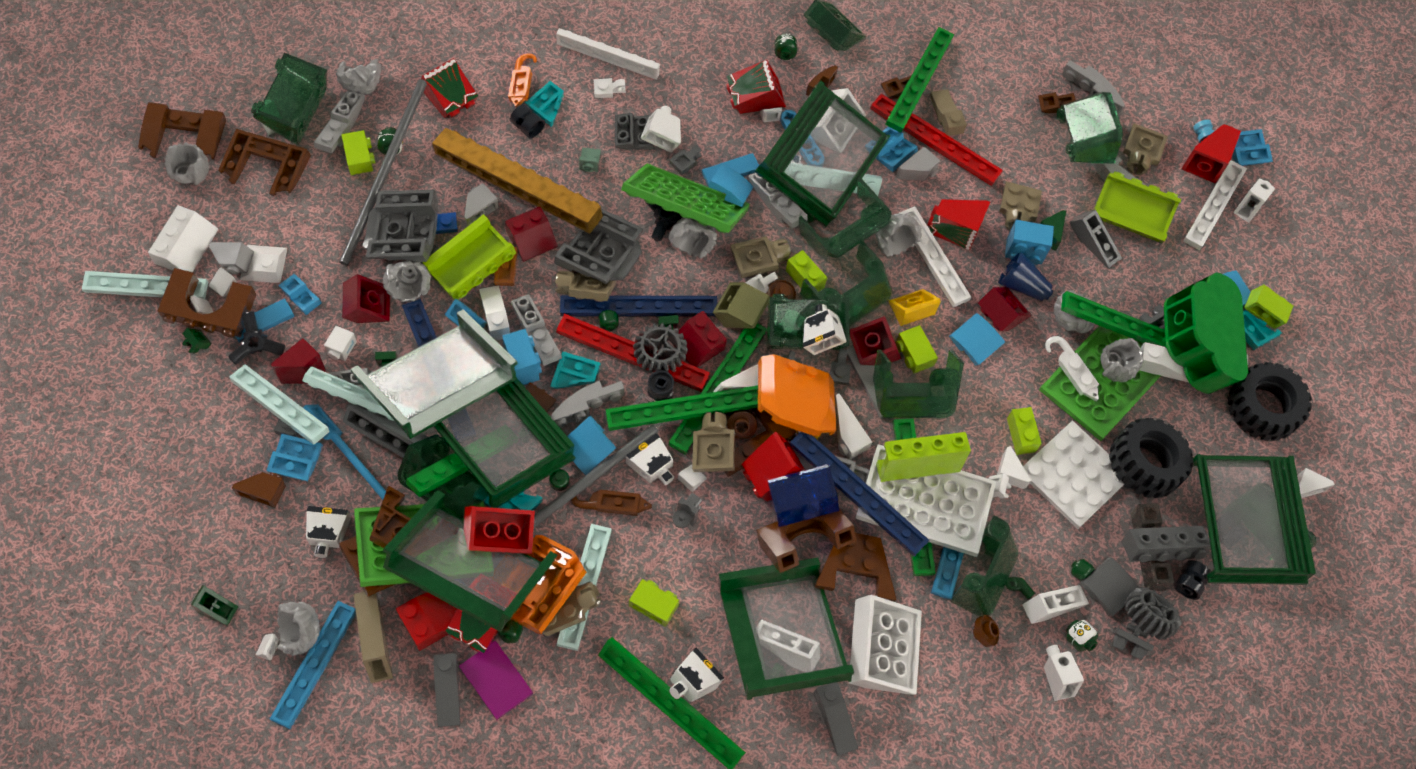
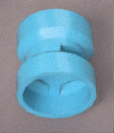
(1203, 129)

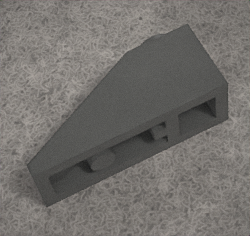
(1095, 237)
(447, 689)
(836, 717)

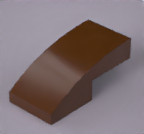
(826, 76)
(894, 87)
(1051, 102)

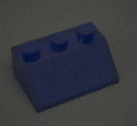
(803, 495)

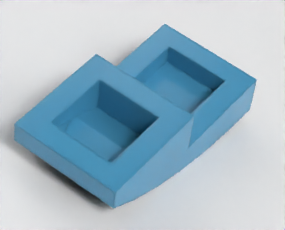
(299, 294)

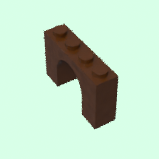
(227, 320)
(777, 540)

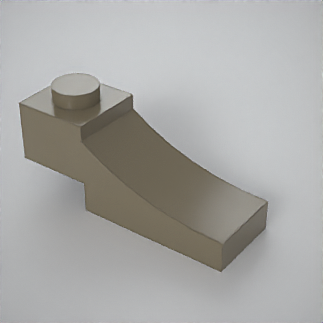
(947, 113)

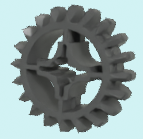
(648, 340)
(1153, 613)

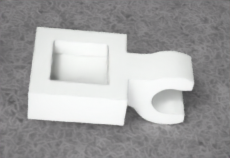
(605, 88)
(762, 283)

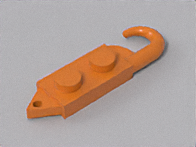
(521, 80)

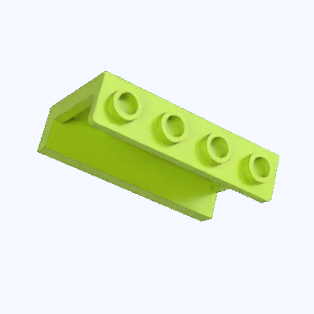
(1136, 206)
(469, 258)
(923, 456)

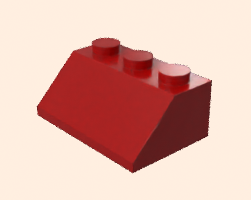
(499, 529)

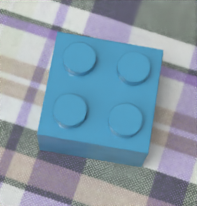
(1030, 239)
(521, 348)

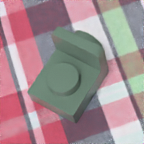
(589, 159)

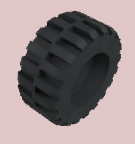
(1285, 387)
(1137, 471)

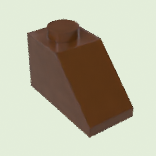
(261, 488)

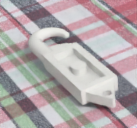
(1075, 369)

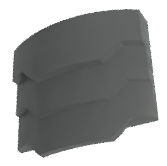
(402, 225)
(605, 252)

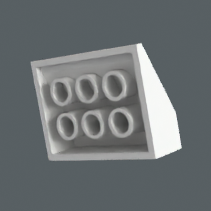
(885, 645)

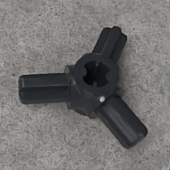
(663, 221)
(246, 347)

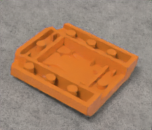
(796, 395)
(552, 588)

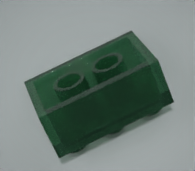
(833, 25)

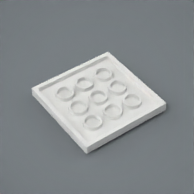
(1073, 474)

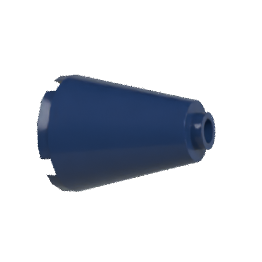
(1026, 278)

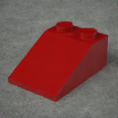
(426, 619)

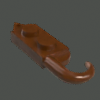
(614, 502)

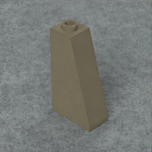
(372, 637)

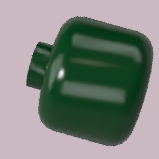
(608, 320)
(559, 480)
(1081, 569)
(511, 632)

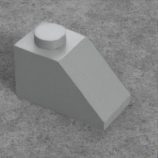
(919, 166)
(479, 202)
(232, 256)

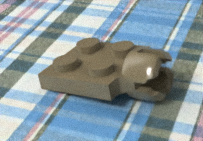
(1143, 148)
(1019, 203)
(759, 255)
(582, 286)
(713, 445)
(574, 609)

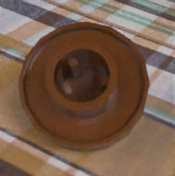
(782, 287)
(742, 421)
(986, 631)

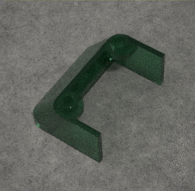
(872, 220)
(864, 296)
(918, 400)

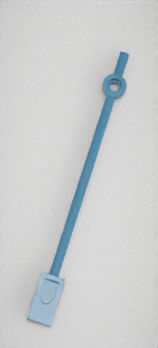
(334, 435)

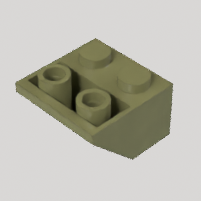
(741, 306)

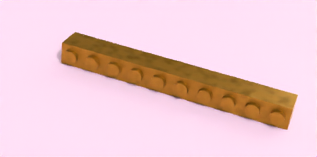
(518, 180)

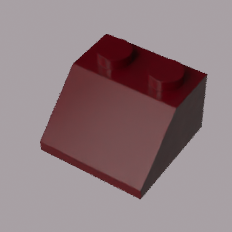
(531, 233)
(365, 300)
(1003, 308)
(873, 337)
(702, 339)
(296, 362)

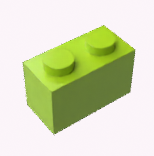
(357, 152)
(802, 267)
(1269, 306)
(916, 349)
(1024, 430)
(654, 602)

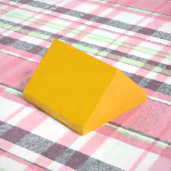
(914, 306)

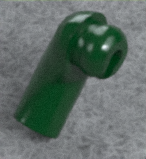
(1020, 585)

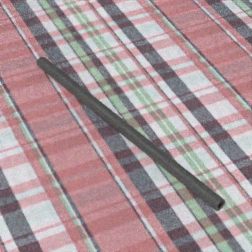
(383, 172)
(595, 474)

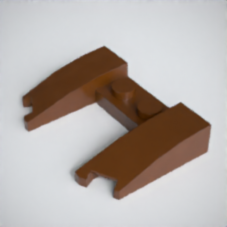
(159, 117)
(243, 144)
(745, 450)

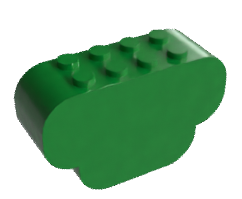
(1207, 333)

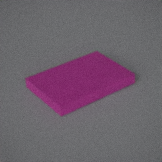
(496, 680)

